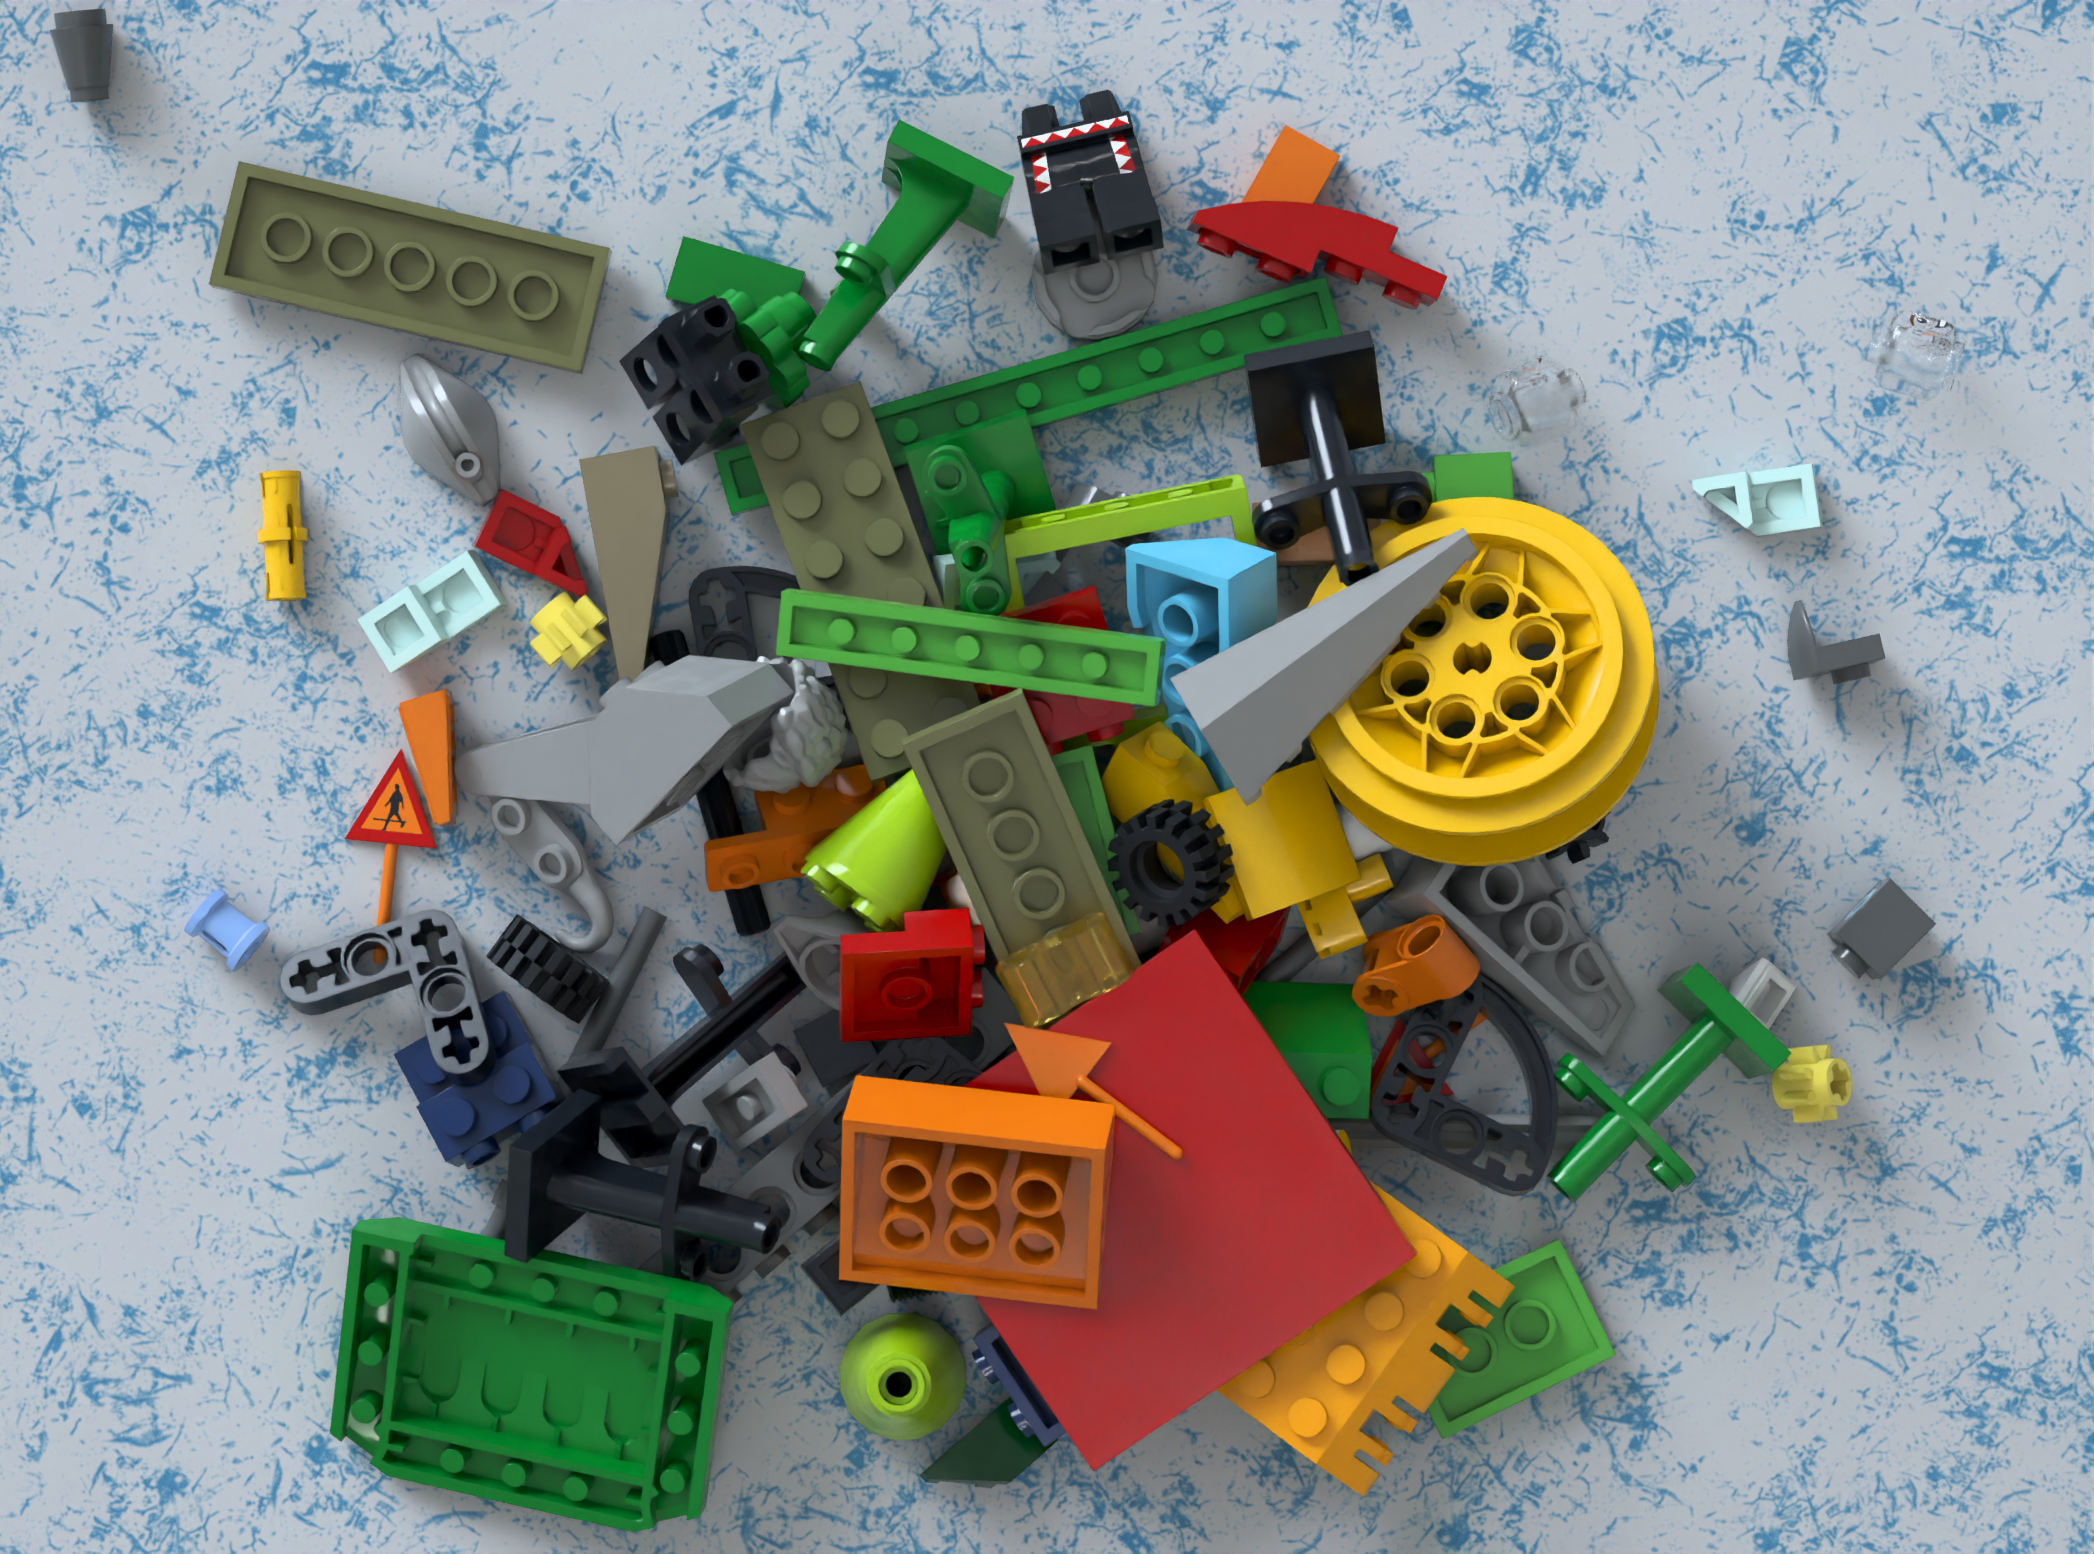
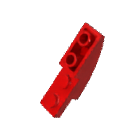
(1294, 234)

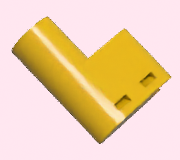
(1332, 915)

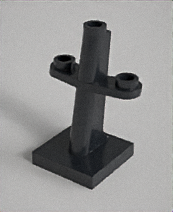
(1317, 406)
(639, 1101)
(562, 1176)

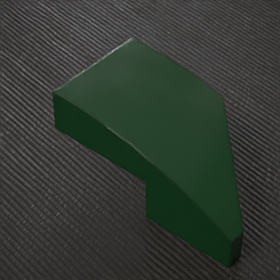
(988, 1453)

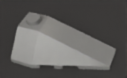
(1524, 942)

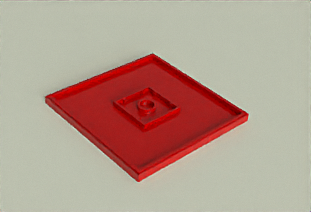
(1206, 1251)

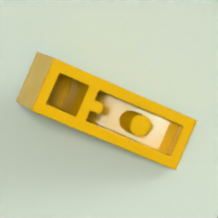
(1156, 769)

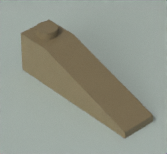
(630, 531)

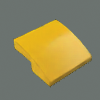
(1285, 841)

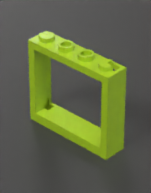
(1121, 519)

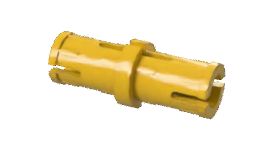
(282, 535)

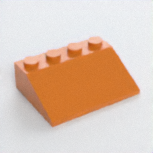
(975, 1191)

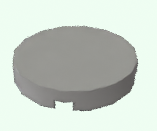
(1099, 297)

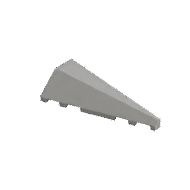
(1282, 682)

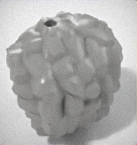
(798, 741)

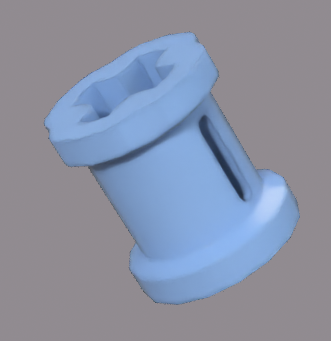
(227, 929)

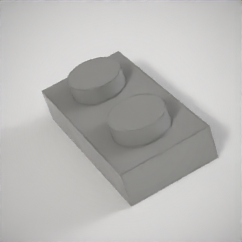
(755, 1102)

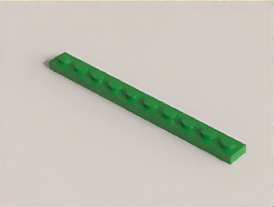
(1085, 376)

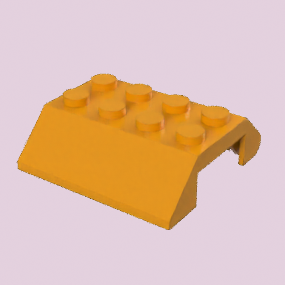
(1368, 1352)

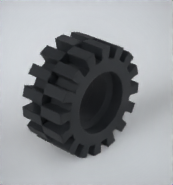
(1146, 878)
(547, 969)

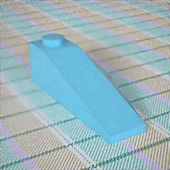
(1203, 601)

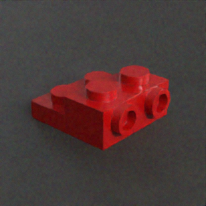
(1068, 715)
(911, 979)

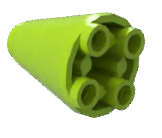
(880, 857)
(909, 1346)

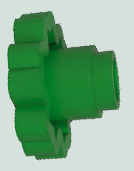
(775, 334)

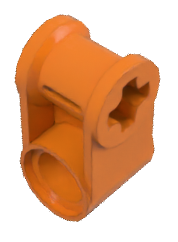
(1413, 967)

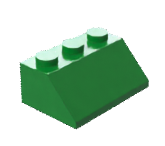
(1321, 1039)

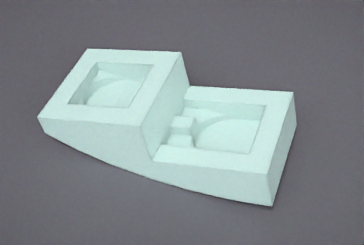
(432, 611)

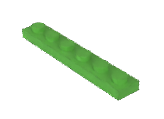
(971, 647)

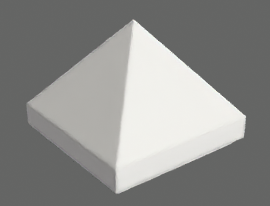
(1762, 990)

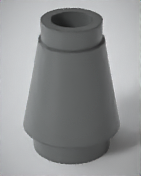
(84, 52)

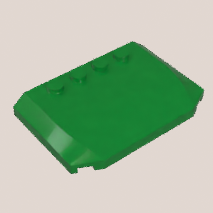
(532, 1378)

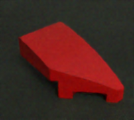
(530, 541)

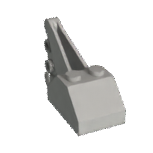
(628, 763)

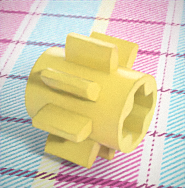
(568, 631)
(1812, 1084)

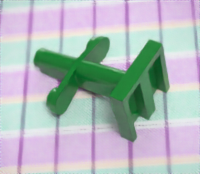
(936, 191)
(968, 490)
(1715, 1027)

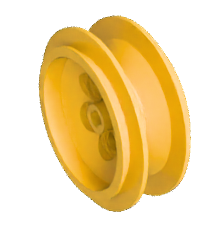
(1509, 782)

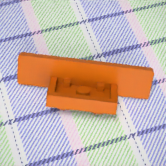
(790, 828)

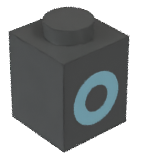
(1879, 931)

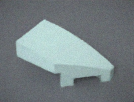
(1767, 500)

